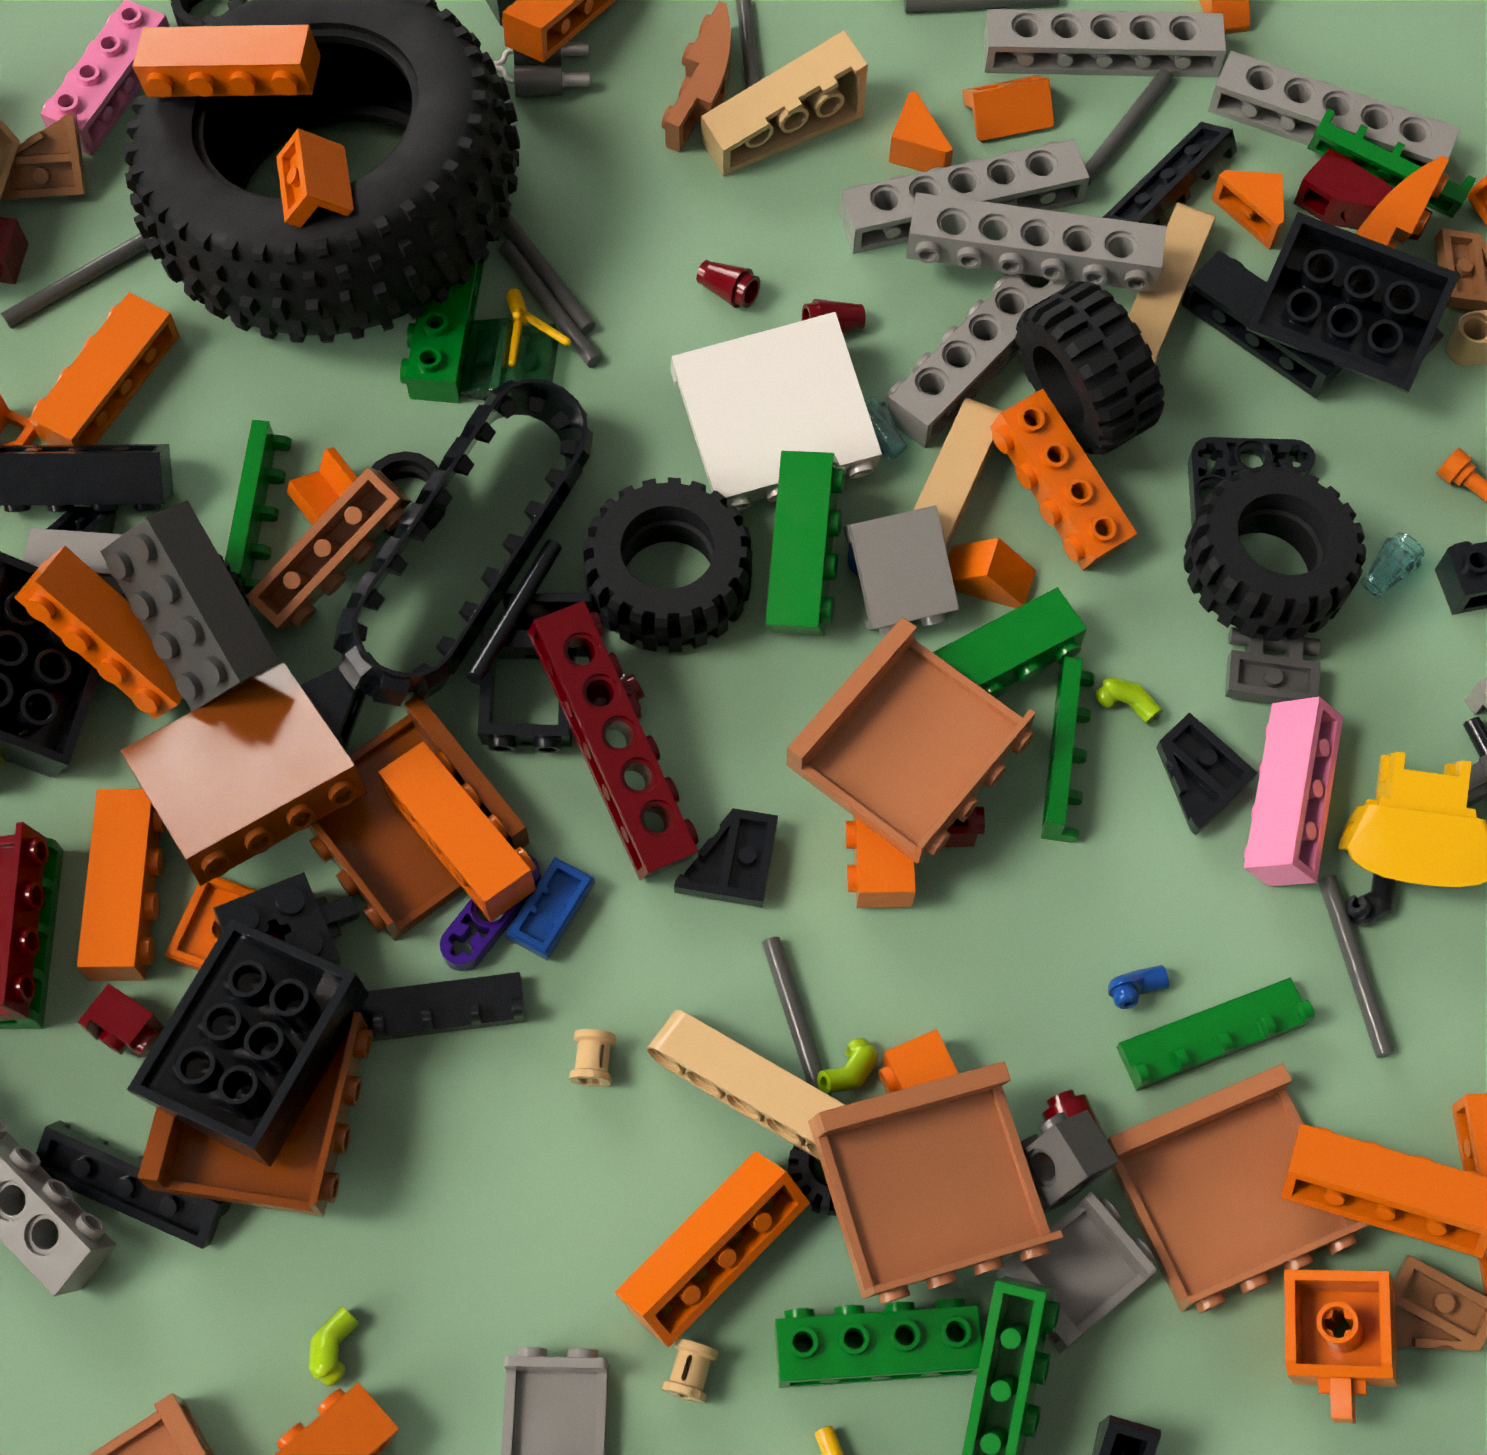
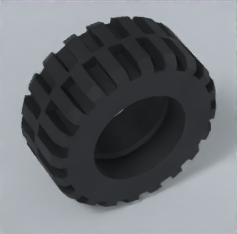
(1091, 366)
(1294, 511)
(668, 515)

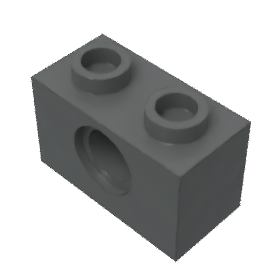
(1067, 1157)

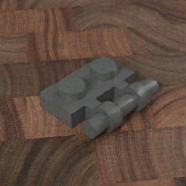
(1272, 677)

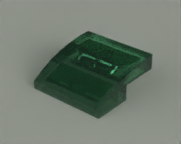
(488, 355)

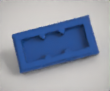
(550, 908)

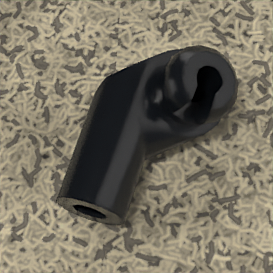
(1374, 904)

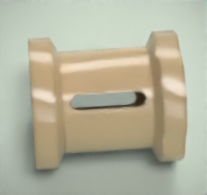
(592, 1057)
(690, 1370)

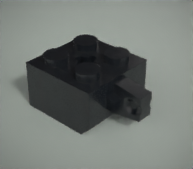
(293, 913)

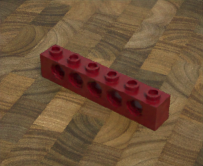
(647, 850)

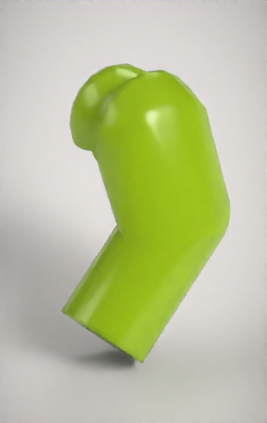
(1129, 692)
(855, 1072)
(325, 1347)

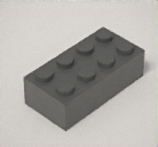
(189, 605)

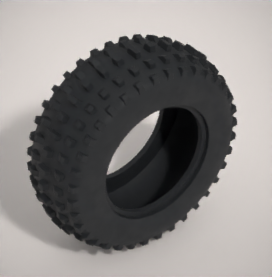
(414, 215)

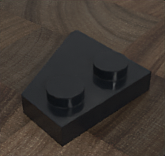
(1202, 771)
(734, 861)

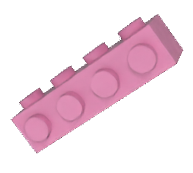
(104, 77)
(1293, 792)

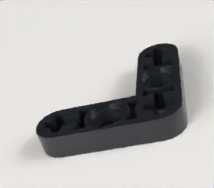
(1227, 460)

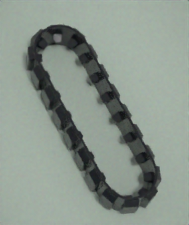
(526, 397)

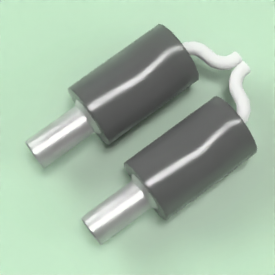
(545, 78)

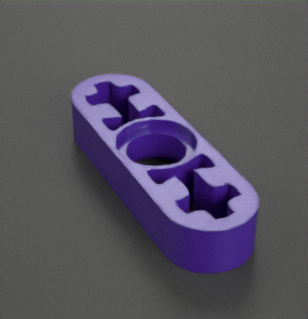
(480, 946)

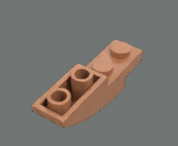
(706, 80)

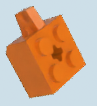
(1345, 1364)

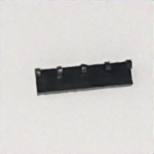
(1175, 174)
(444, 1006)
(112, 1180)

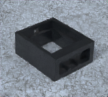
(508, 736)

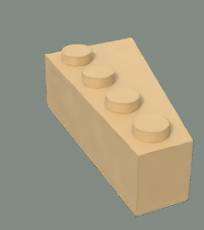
(788, 106)

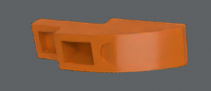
(1404, 206)

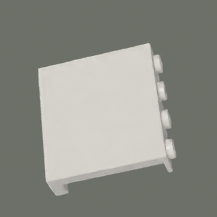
(772, 396)

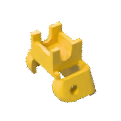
(1419, 827)

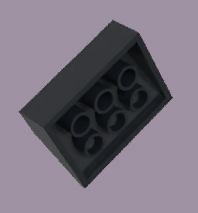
(1353, 302)
(41, 683)
(250, 1041)

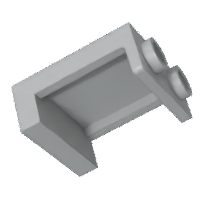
(903, 568)
(1088, 1267)
(555, 1403)

